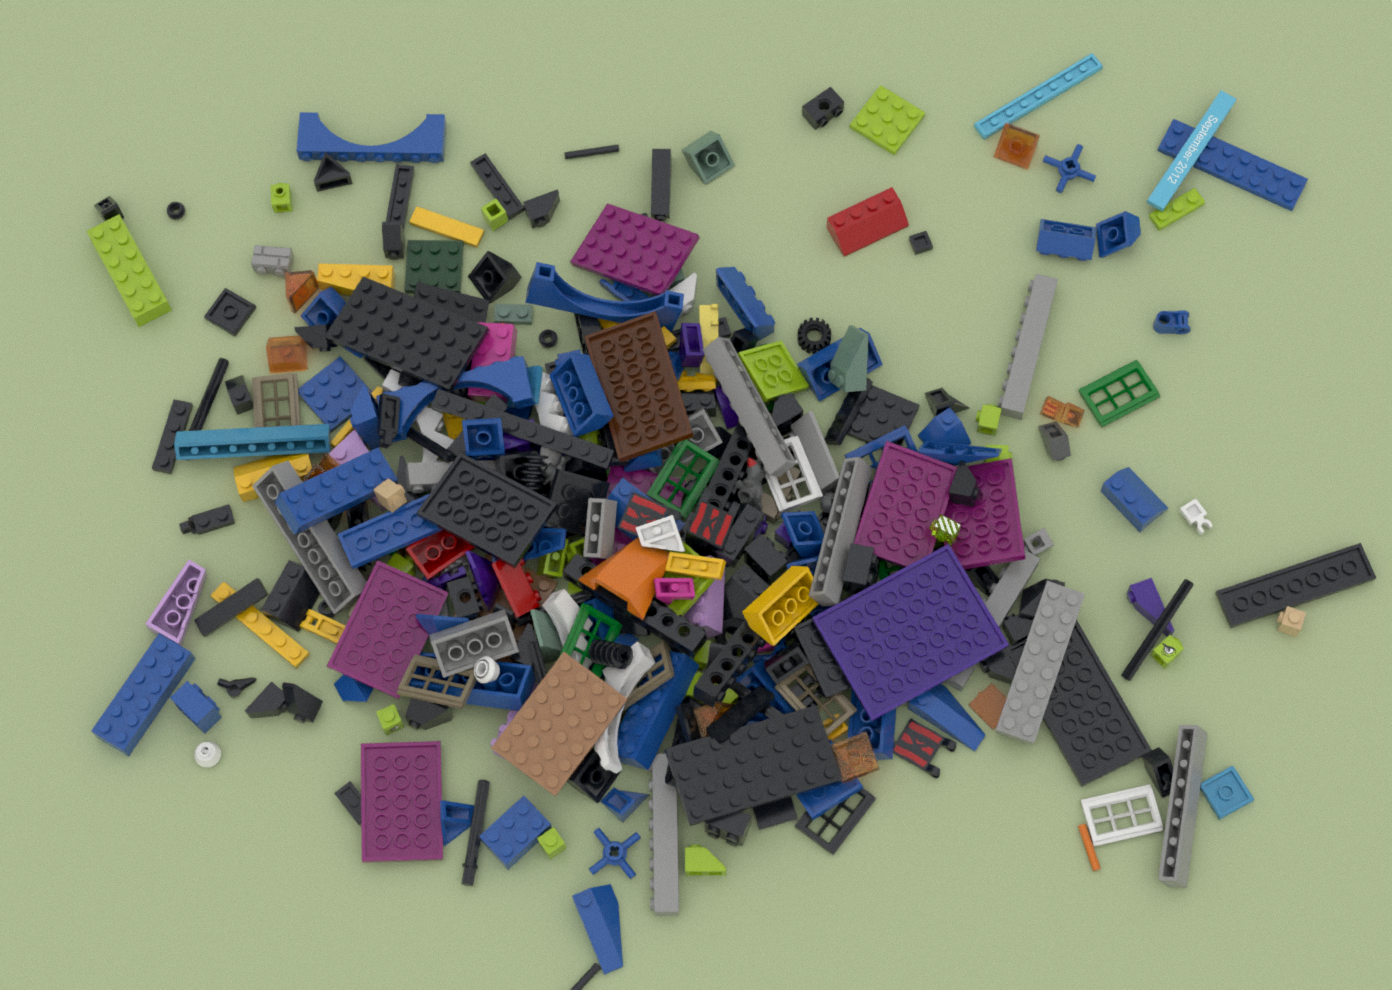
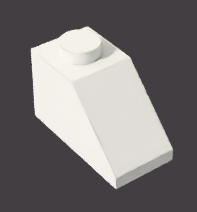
(688, 288)

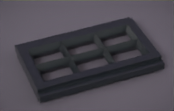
(844, 830)

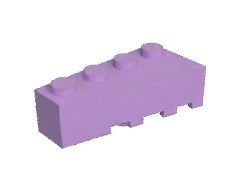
(349, 449)
(178, 605)
(709, 609)

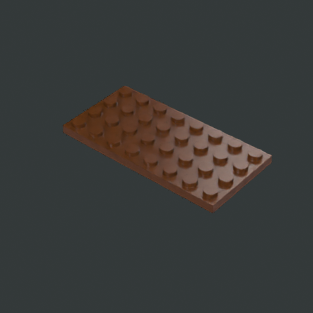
(639, 386)

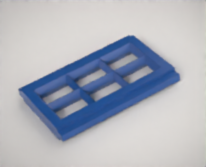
(879, 443)

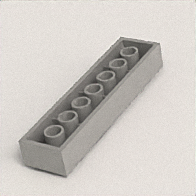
(316, 546)
(1039, 663)

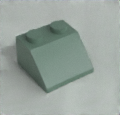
(708, 156)

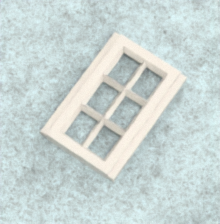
(808, 477)
(1125, 833)

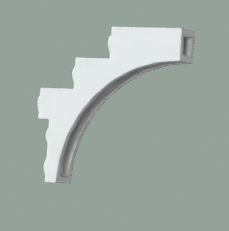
(551, 415)
(427, 421)
(563, 613)
(623, 681)

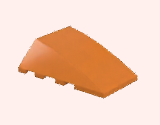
(630, 575)

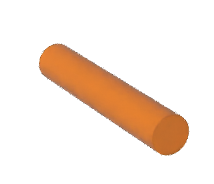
(1089, 847)

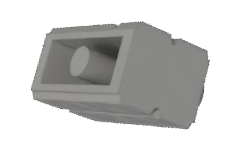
(272, 260)

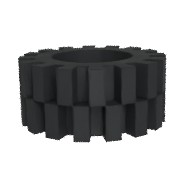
(808, 326)

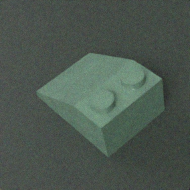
(849, 363)
(547, 636)

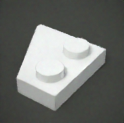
(661, 534)

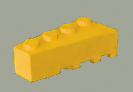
(346, 277)

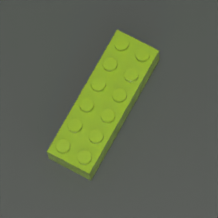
(129, 270)

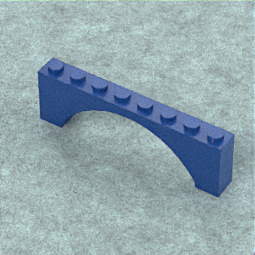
(422, 144)
(551, 291)
(507, 378)

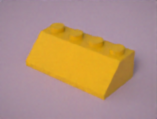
(249, 473)
(781, 605)

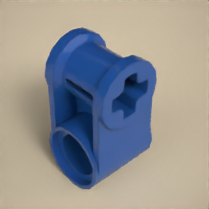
(1175, 322)

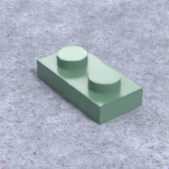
(513, 314)

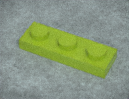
(1177, 209)

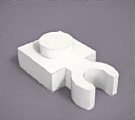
(1195, 513)

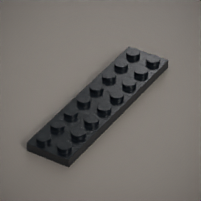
(1295, 585)

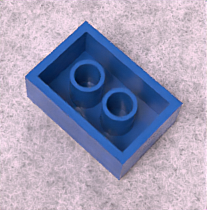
(515, 832)

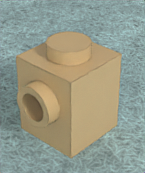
(390, 495)
(1291, 621)

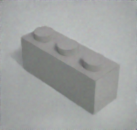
(600, 528)

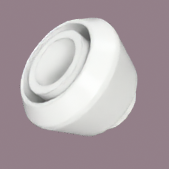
(486, 670)
(207, 754)

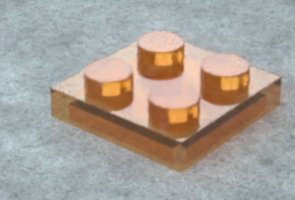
(855, 757)

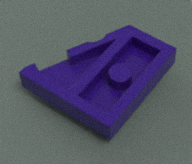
(441, 582)

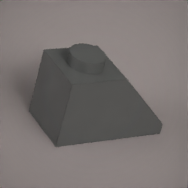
(1055, 441)

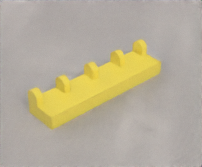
(709, 329)

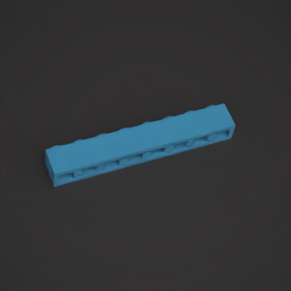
(252, 441)

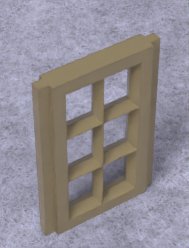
(293, 398)
(654, 682)
(430, 696)
(795, 702)

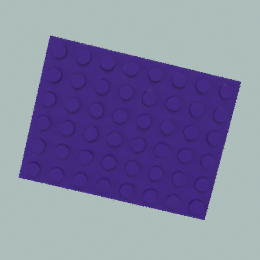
(910, 632)

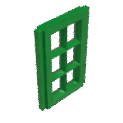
(1128, 407)
(666, 471)
(577, 627)

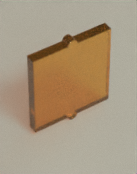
(989, 705)

